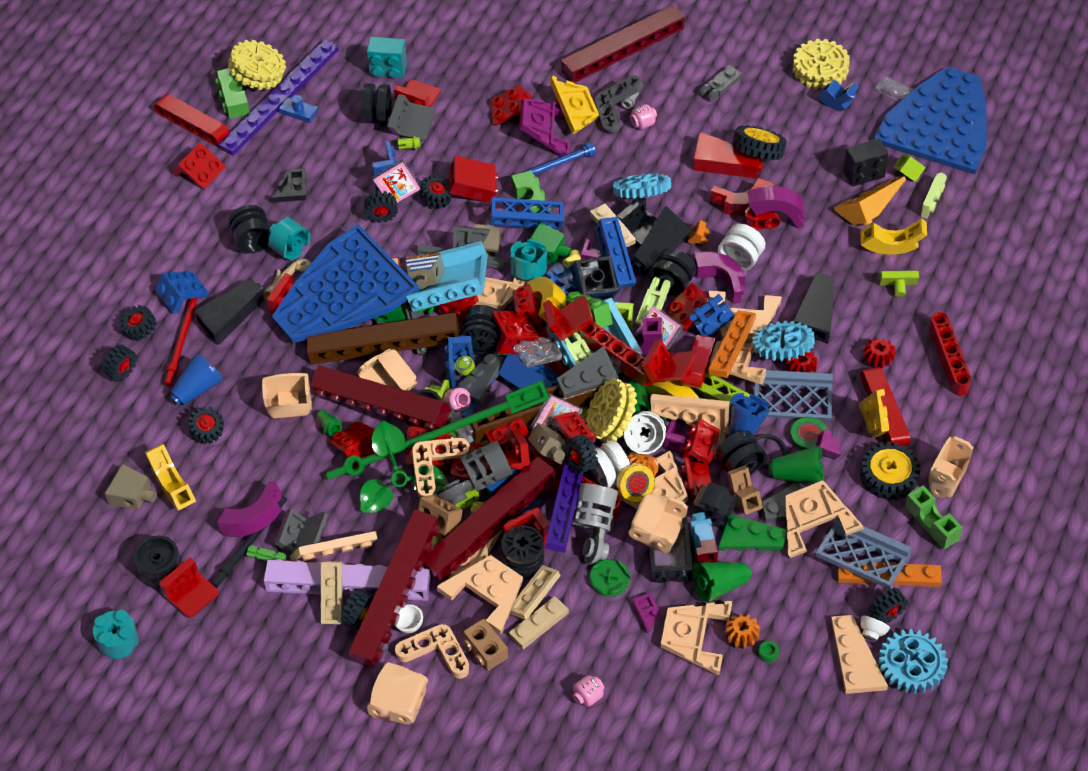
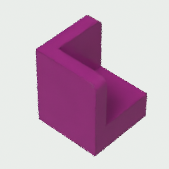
(588, 252)
(675, 439)
(828, 445)

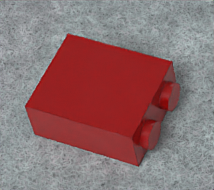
(472, 179)

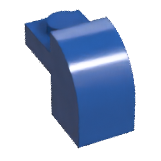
(837, 97)

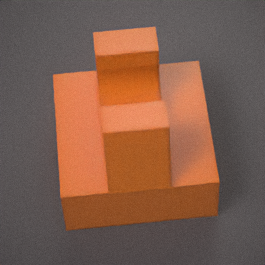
(699, 233)

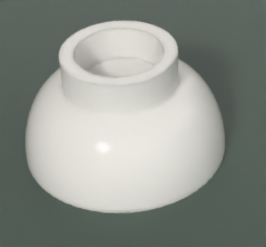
(410, 619)
(873, 628)

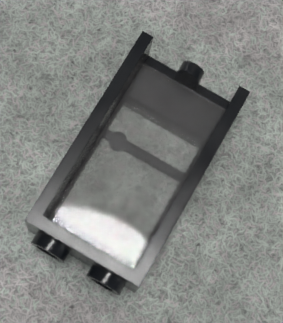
(674, 564)

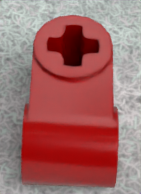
(762, 221)

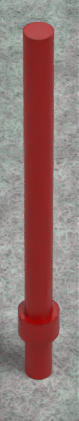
(172, 367)

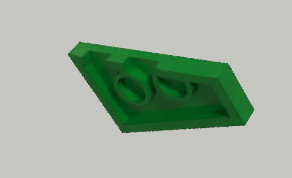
(750, 534)

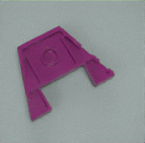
(538, 121)

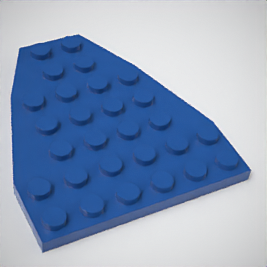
(941, 121)
(343, 288)

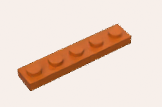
(732, 344)
(910, 575)

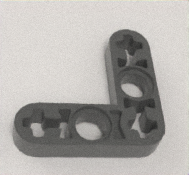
(611, 99)

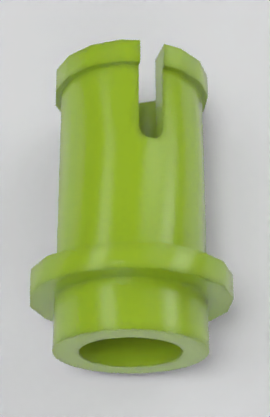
(408, 143)

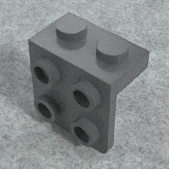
(410, 119)
(299, 531)

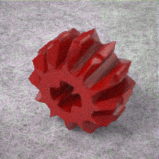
(879, 352)
(803, 363)

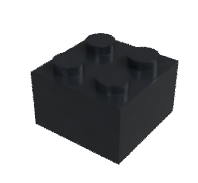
(865, 162)
(595, 277)

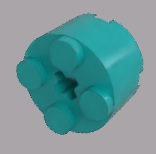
(288, 238)
(528, 259)
(115, 634)

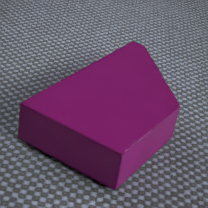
(646, 610)

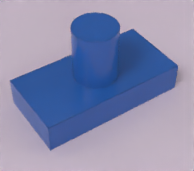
(297, 109)

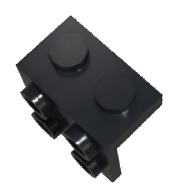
(637, 219)

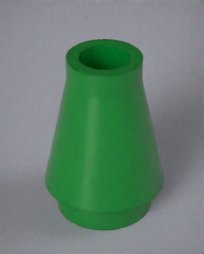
(330, 424)

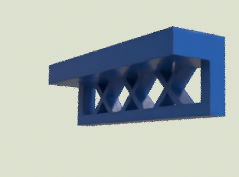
(527, 217)
(613, 245)

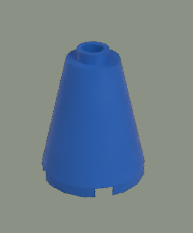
(195, 380)
(747, 413)

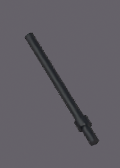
(227, 569)

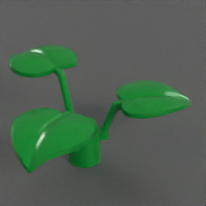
(376, 495)

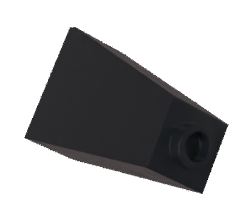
(666, 233)
(817, 307)
(229, 310)

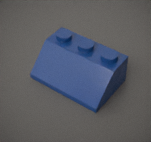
(516, 373)

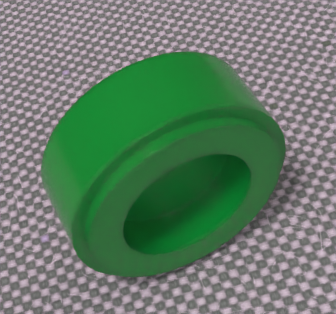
(768, 651)

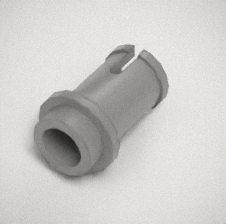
(629, 102)

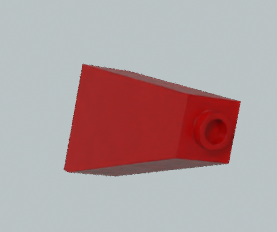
(723, 158)

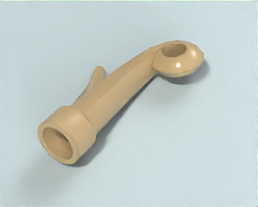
(300, 265)

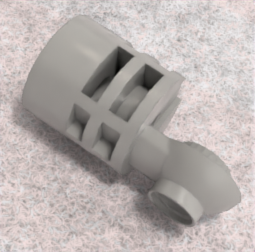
(595, 519)

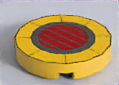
(635, 482)

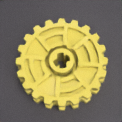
(820, 63)
(256, 64)
(611, 410)

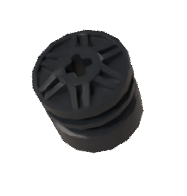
(250, 228)
(482, 328)
(523, 550)

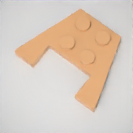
(499, 292)
(763, 317)
(741, 364)
(666, 484)
(811, 508)
(492, 582)
(686, 629)

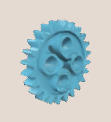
(642, 185)
(797, 340)
(913, 661)

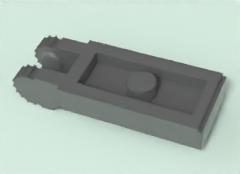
(721, 83)

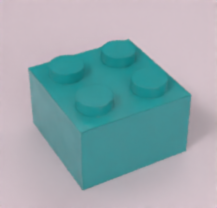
(387, 57)

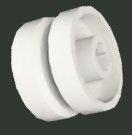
(743, 245)
(609, 464)

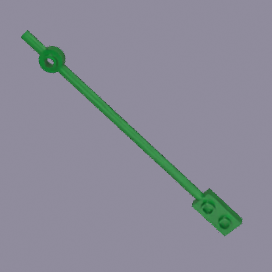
(516, 401)

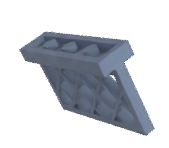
(797, 380)
(870, 541)

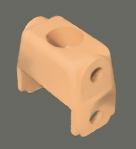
(390, 370)
(287, 395)
(947, 472)
(658, 521)
(397, 694)

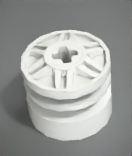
(641, 443)

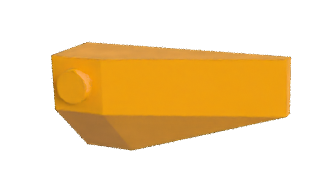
(870, 203)

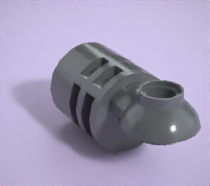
(477, 472)

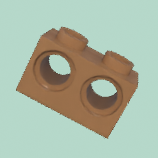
(447, 513)
(489, 643)

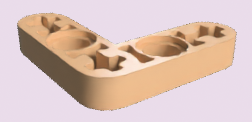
(431, 455)
(440, 643)

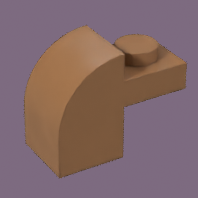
(741, 486)

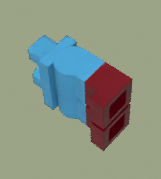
(703, 539)

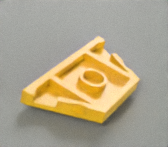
(575, 104)
(875, 414)

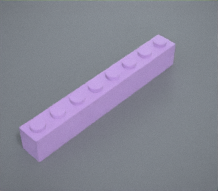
(306, 579)

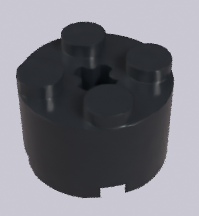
(714, 503)

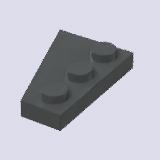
(587, 374)
(481, 377)

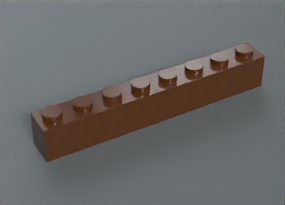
(379, 338)
(528, 415)

